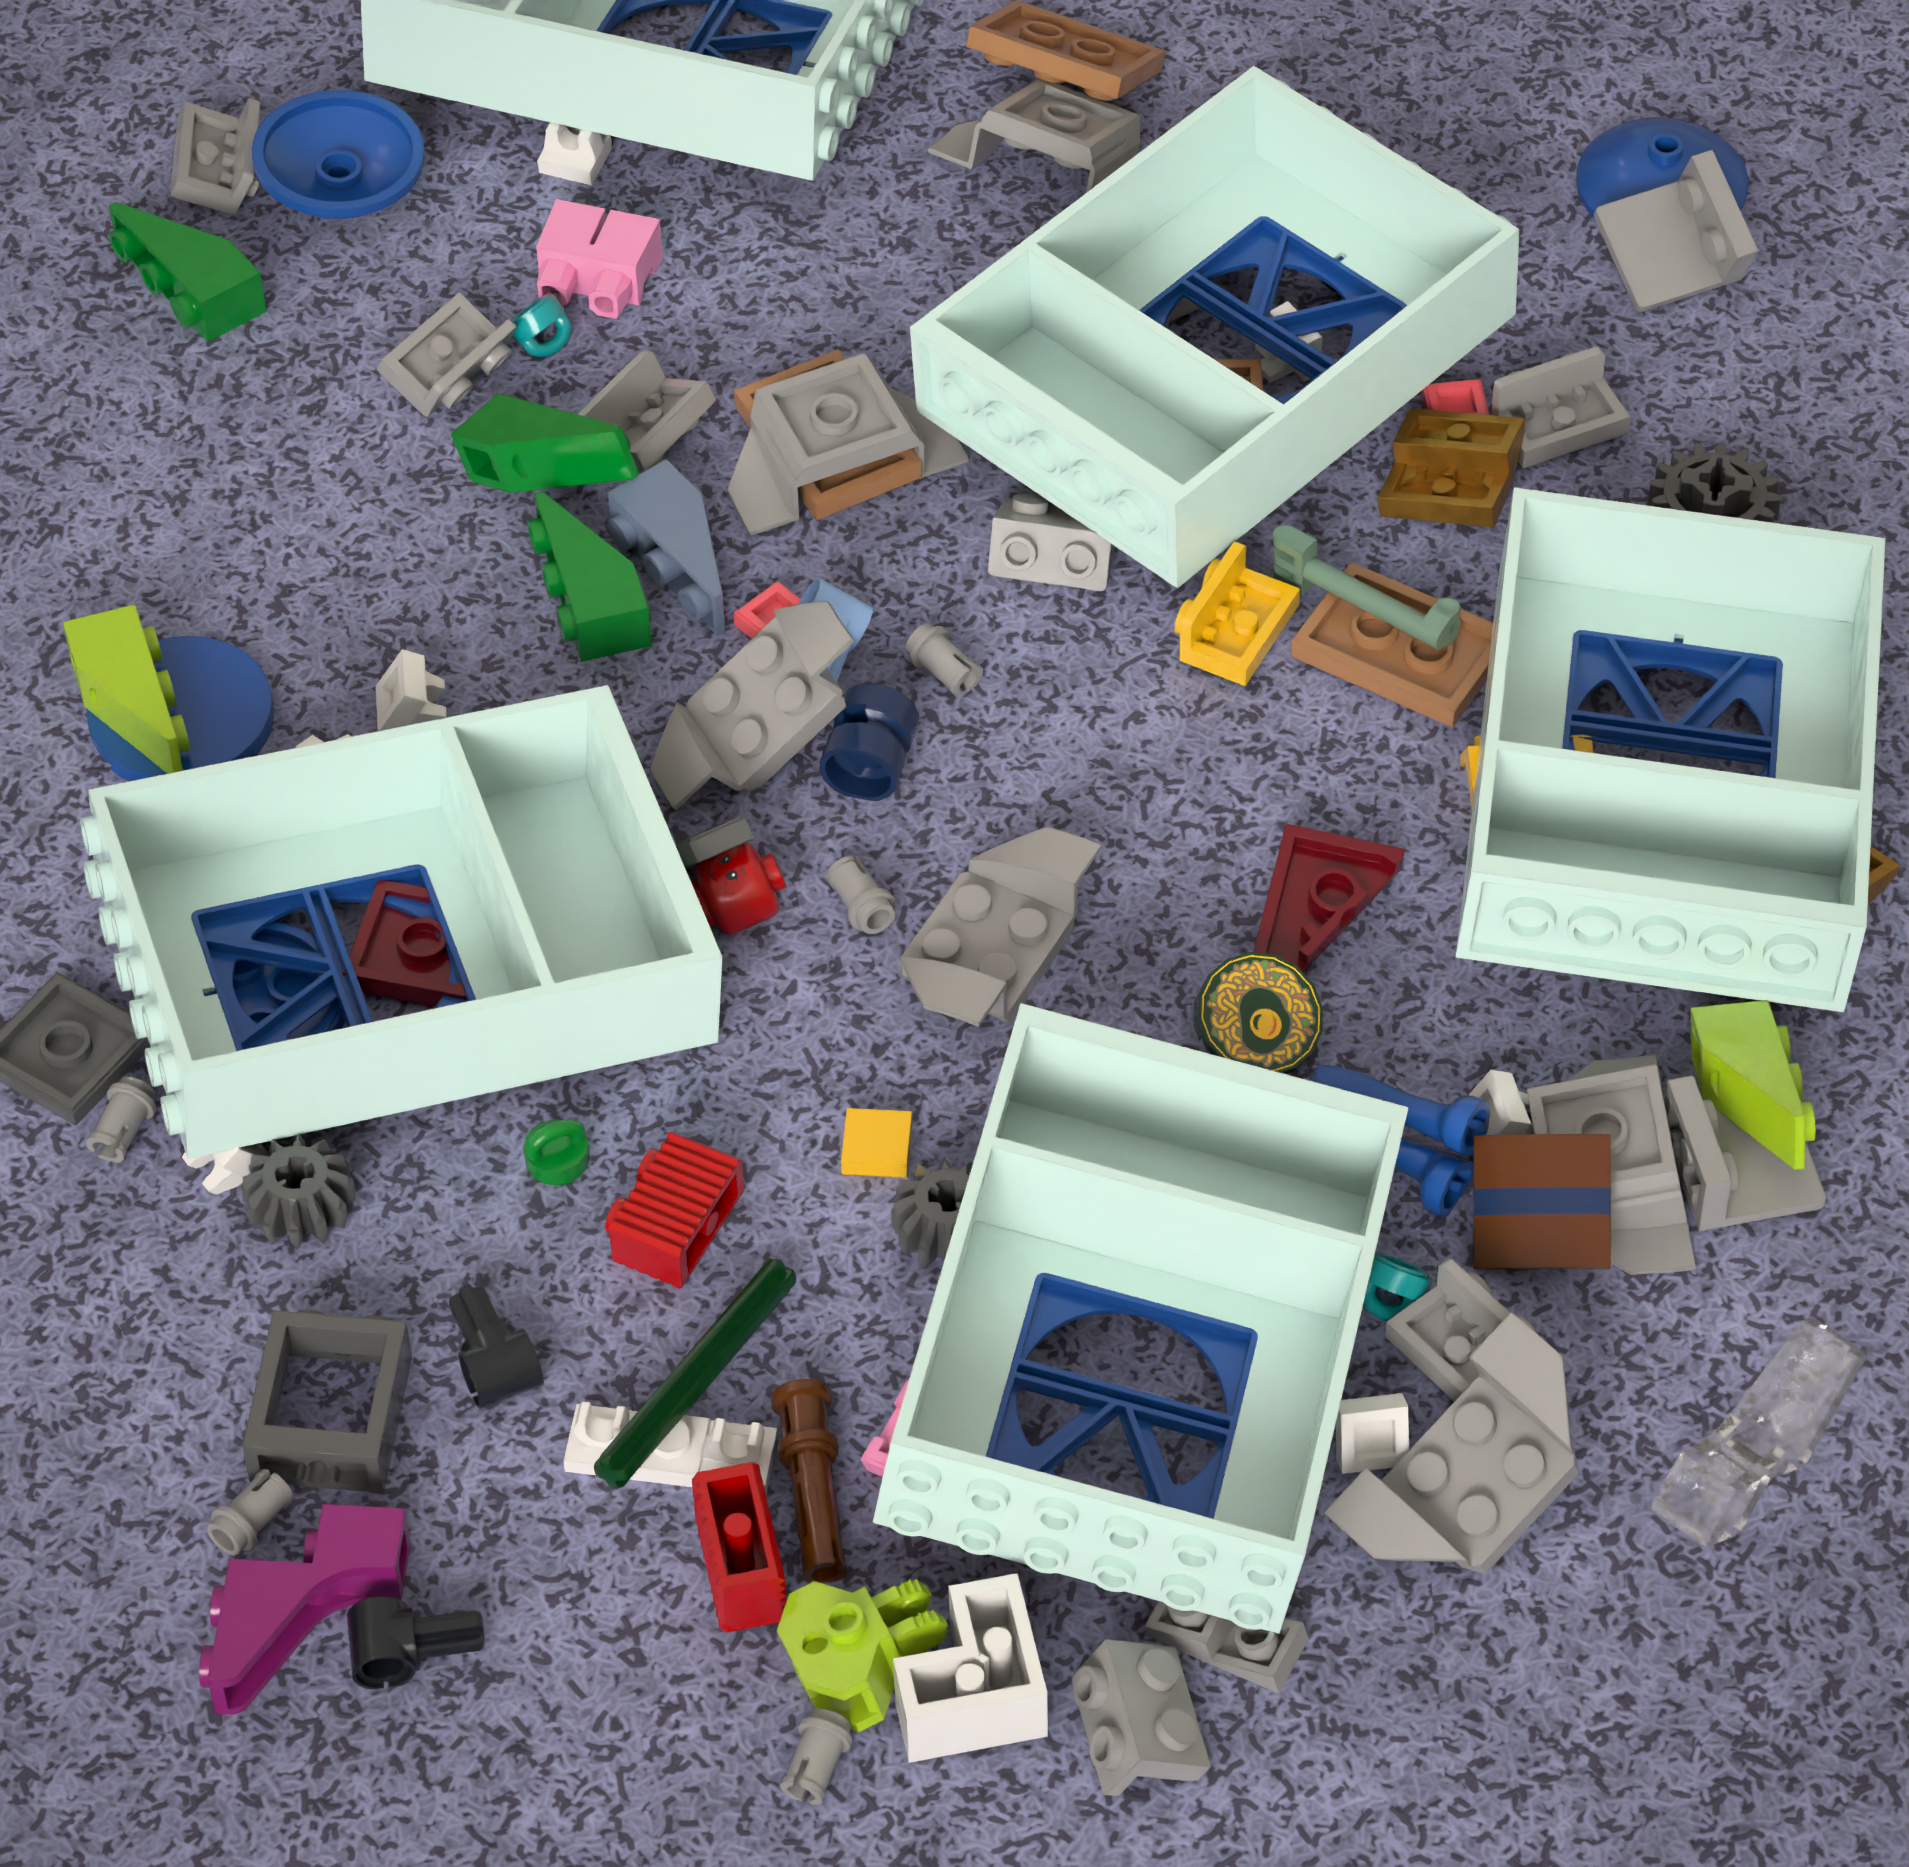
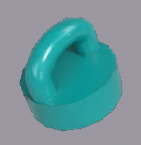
(538, 317)
(1397, 1278)

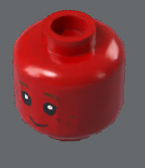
(738, 888)

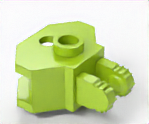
(848, 1643)

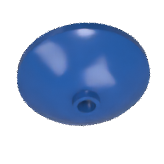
(338, 154)
(1648, 156)

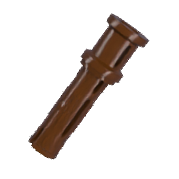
(808, 1454)

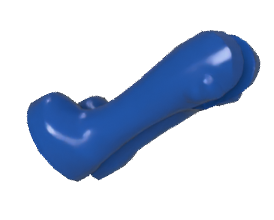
(1440, 1173)

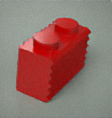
(674, 1209)
(739, 1546)

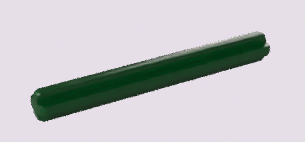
(694, 1374)

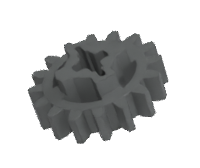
(1739, 486)

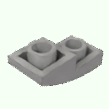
(1248, 1653)

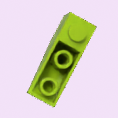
(120, 684)
(1748, 1076)

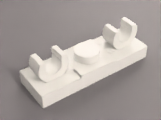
(689, 1448)

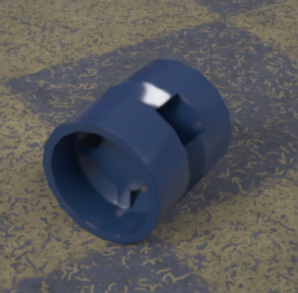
(869, 742)

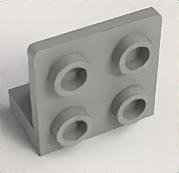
(1678, 236)
(1727, 1171)

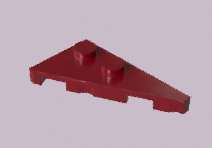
(1319, 890)

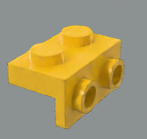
(1234, 618)

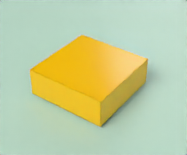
(876, 1142)

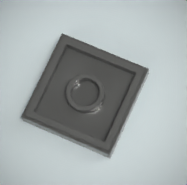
(67, 1048)

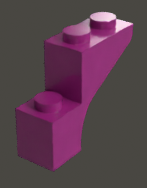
(276, 1604)

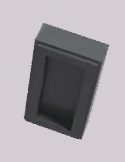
(714, 841)

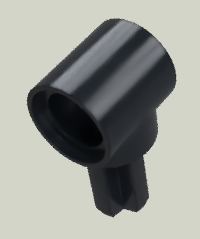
(495, 1355)
(390, 1641)

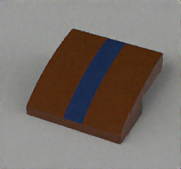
(1542, 1201)

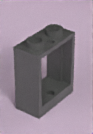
(329, 1456)

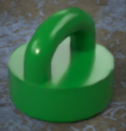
(556, 1151)

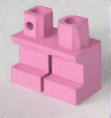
(597, 256)

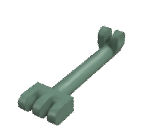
(1298, 565)

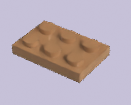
(1065, 50)
(848, 487)
(1391, 662)

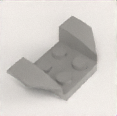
(1053, 121)
(825, 427)
(756, 706)
(999, 927)
(1646, 1196)
(1478, 1468)

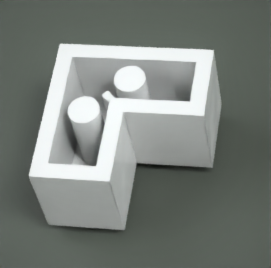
(982, 1688)

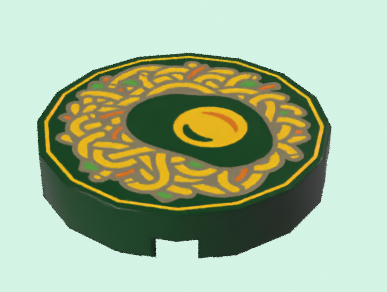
(1259, 1012)

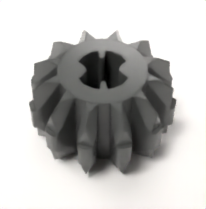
(298, 1191)
(928, 1210)

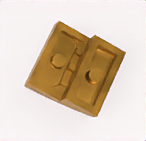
(1452, 467)

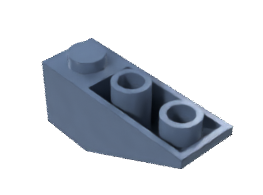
(668, 529)

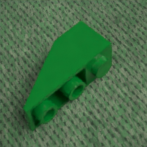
(196, 271)
(538, 447)
(596, 584)

